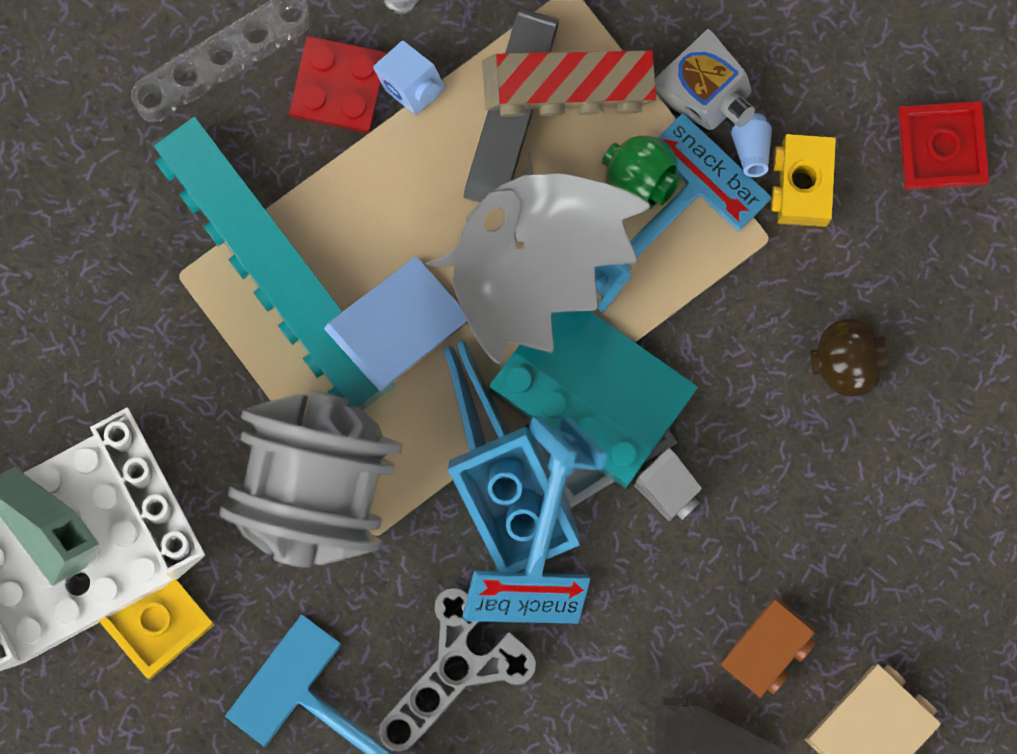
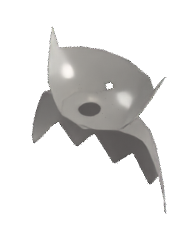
(566, 233)

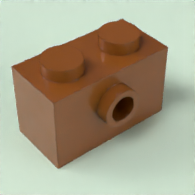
(769, 647)

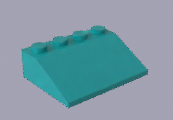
(602, 384)

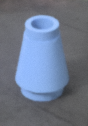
(753, 145)

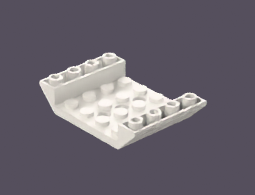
(132, 516)

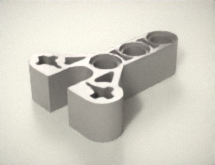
(482, 670)

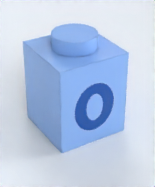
(409, 77)

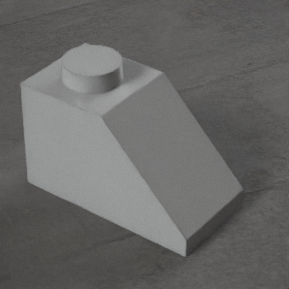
(669, 486)

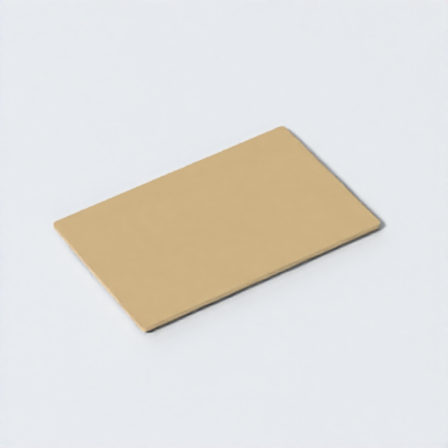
(404, 199)

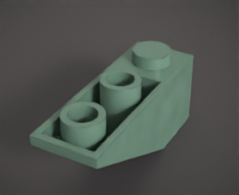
(45, 527)

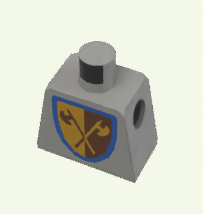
(706, 84)

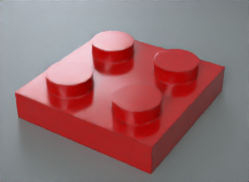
(337, 85)
(943, 145)

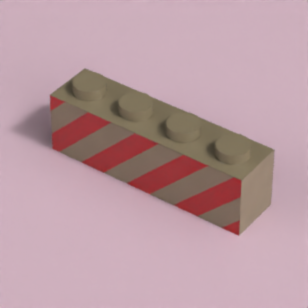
(568, 81)

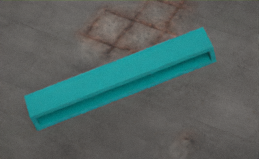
(263, 254)

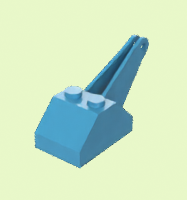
(503, 479)

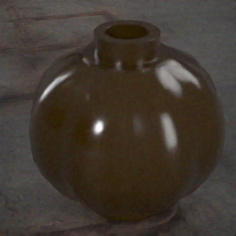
(850, 357)

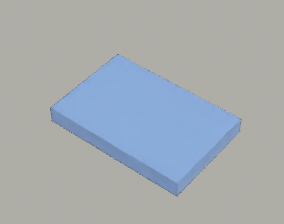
(397, 323)

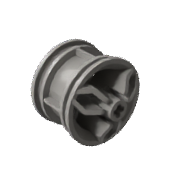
(310, 479)

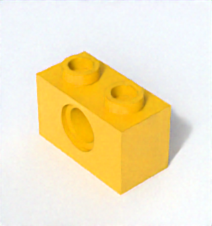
(815, 158)

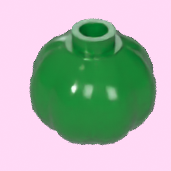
(643, 168)

